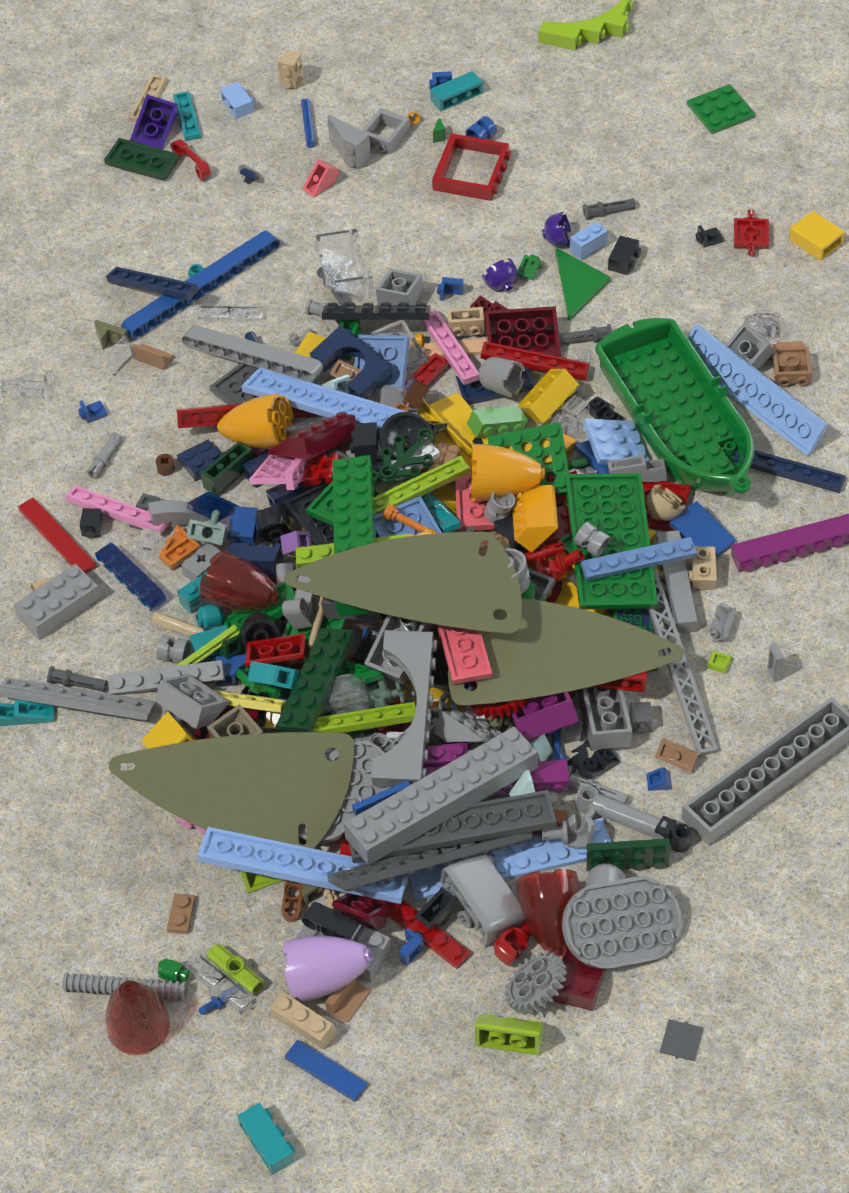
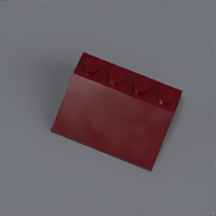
(524, 329)
(317, 438)

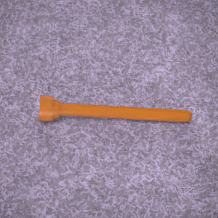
(392, 513)

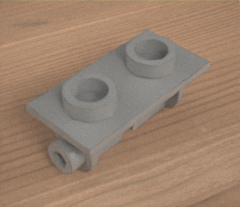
(722, 623)

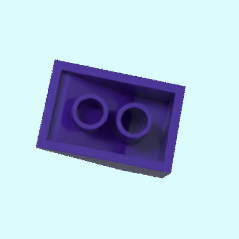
(155, 122)

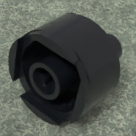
(273, 523)
(259, 624)

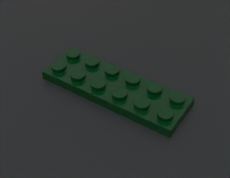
(315, 680)

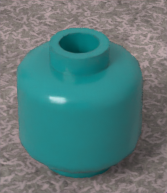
(209, 617)

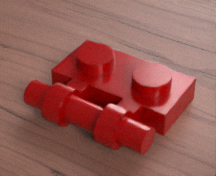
(316, 469)

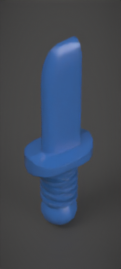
(215, 1002)

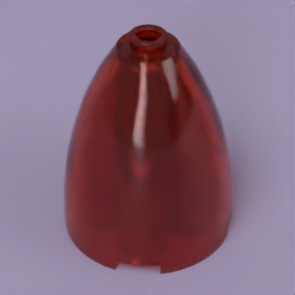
(237, 585)
(543, 905)
(136, 1018)

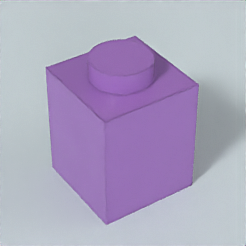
(295, 540)

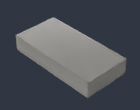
(775, 662)

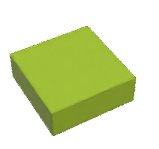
(719, 661)

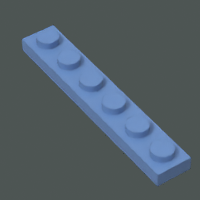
(638, 559)

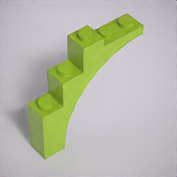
(591, 30)

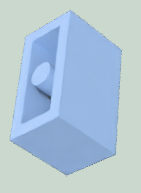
(237, 100)
(588, 240)

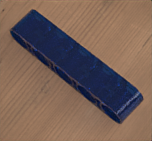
(129, 574)

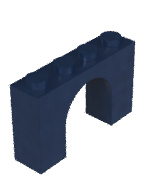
(343, 343)
(279, 493)

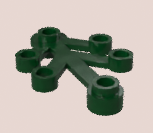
(405, 458)

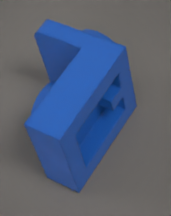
(439, 78)
(92, 411)
(413, 948)

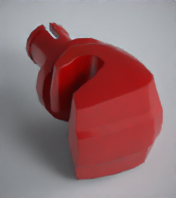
(561, 567)
(511, 943)

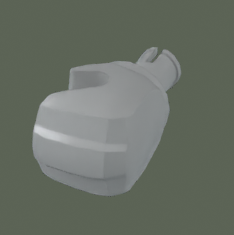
(571, 832)

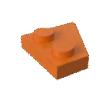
(178, 548)

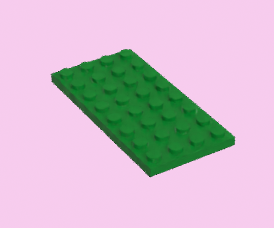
(617, 508)

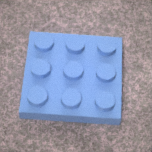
(614, 439)

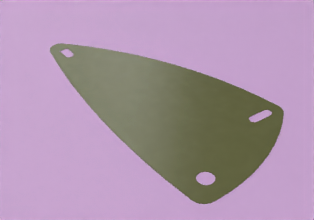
(423, 580)
(561, 652)
(247, 782)

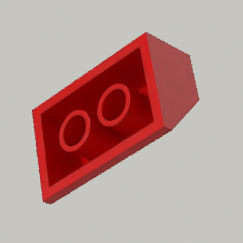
(278, 651)

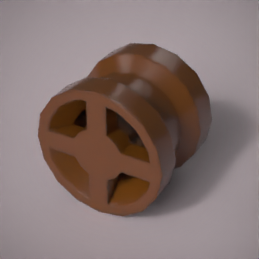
(165, 464)

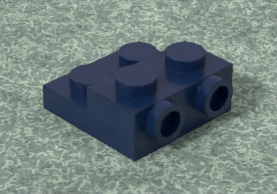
(199, 458)

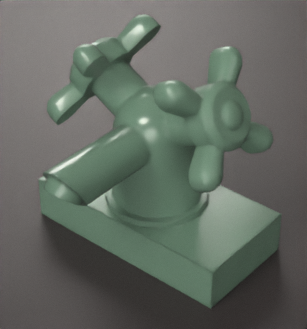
(208, 532)
(383, 692)

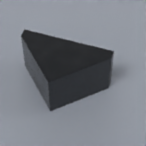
(437, 909)

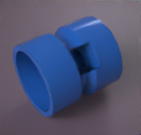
(483, 128)

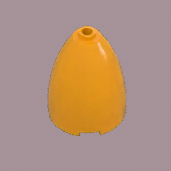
(258, 421)
(501, 472)

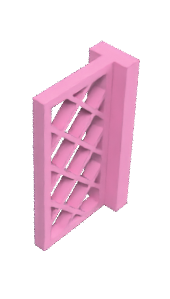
(280, 471)

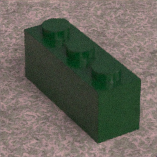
(226, 468)

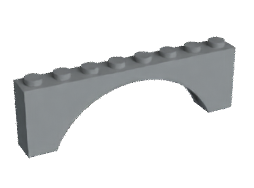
(414, 655)

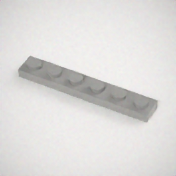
(150, 679)

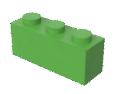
(496, 421)

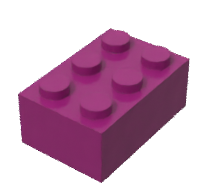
(544, 715)

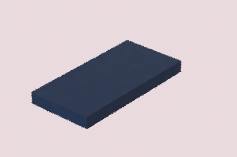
(476, 393)

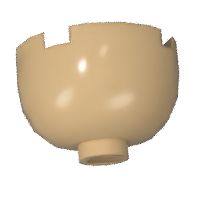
(664, 504)

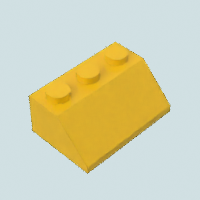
(548, 395)

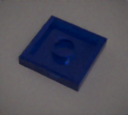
(208, 502)

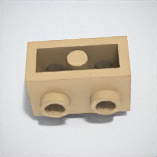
(290, 69)
(466, 321)
(703, 568)

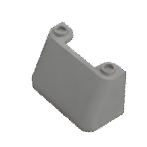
(483, 896)

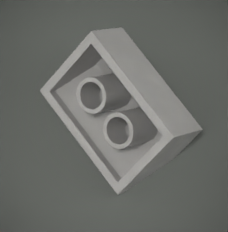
(190, 700)

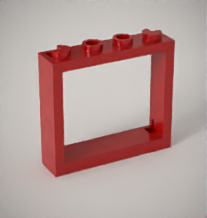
(470, 189)

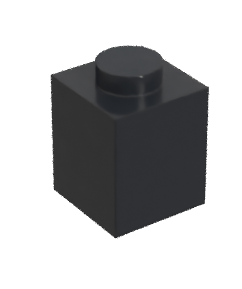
(91, 522)

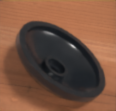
(404, 424)

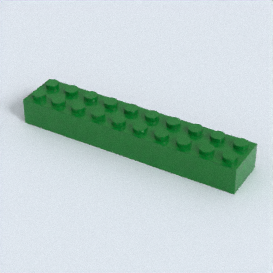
(353, 511)

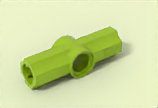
(244, 975)

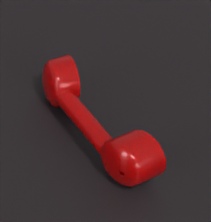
(202, 167)

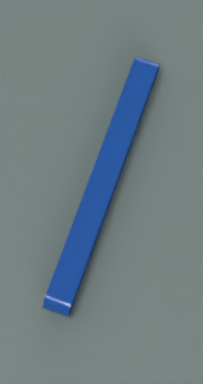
(206, 279)

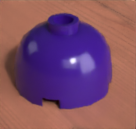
(557, 230)
(501, 275)

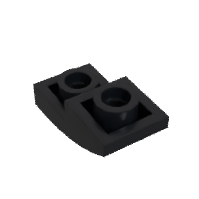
(601, 410)
(599, 763)

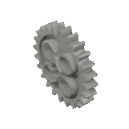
(535, 982)

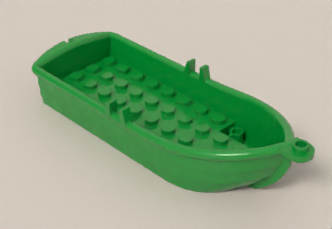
(678, 405)

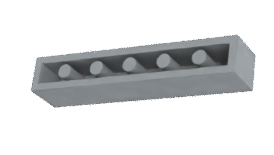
(677, 588)

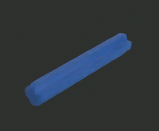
(308, 124)

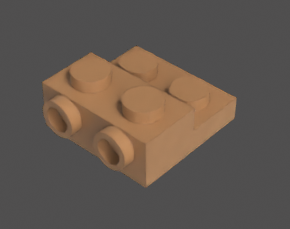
(792, 366)

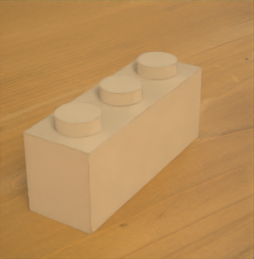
(302, 1020)

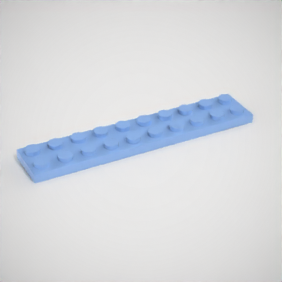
(759, 393)
(317, 398)
(513, 861)
(289, 862)

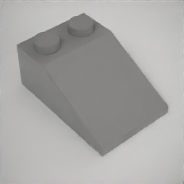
(349, 142)

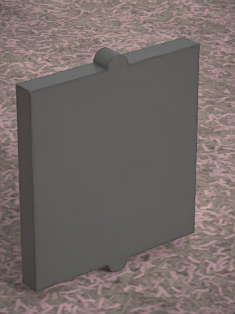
(681, 1040)

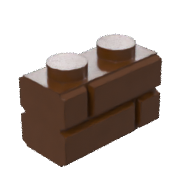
(414, 393)

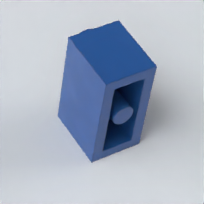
(243, 526)

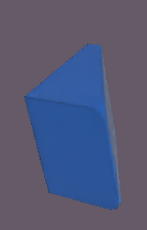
(659, 780)

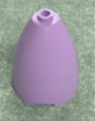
(323, 965)

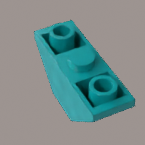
(272, 675)

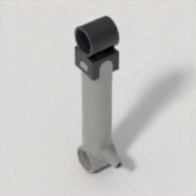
(591, 803)

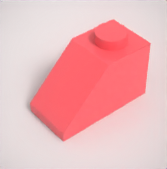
(321, 178)

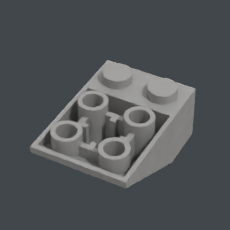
(464, 727)

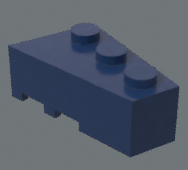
(262, 556)

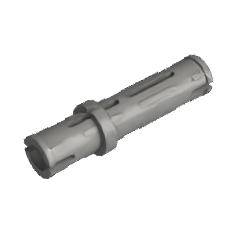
(101, 459)
(578, 782)

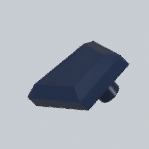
(249, 173)

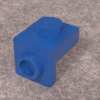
(450, 286)

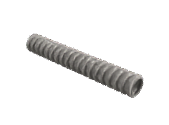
(107, 985)

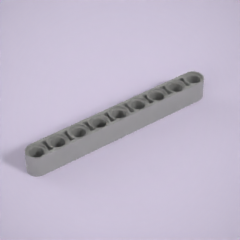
(252, 353)

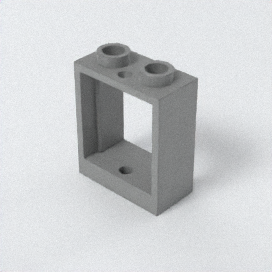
(389, 119)

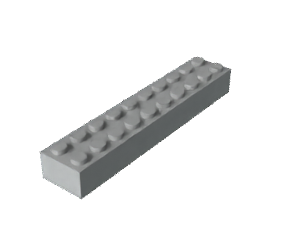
(768, 771)
(440, 795)

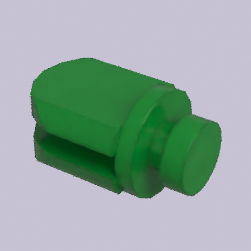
(172, 971)

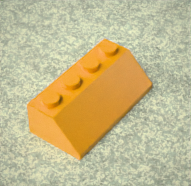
(534, 516)

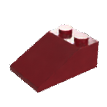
(365, 910)
(581, 983)

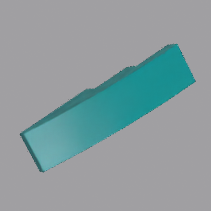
(25, 713)

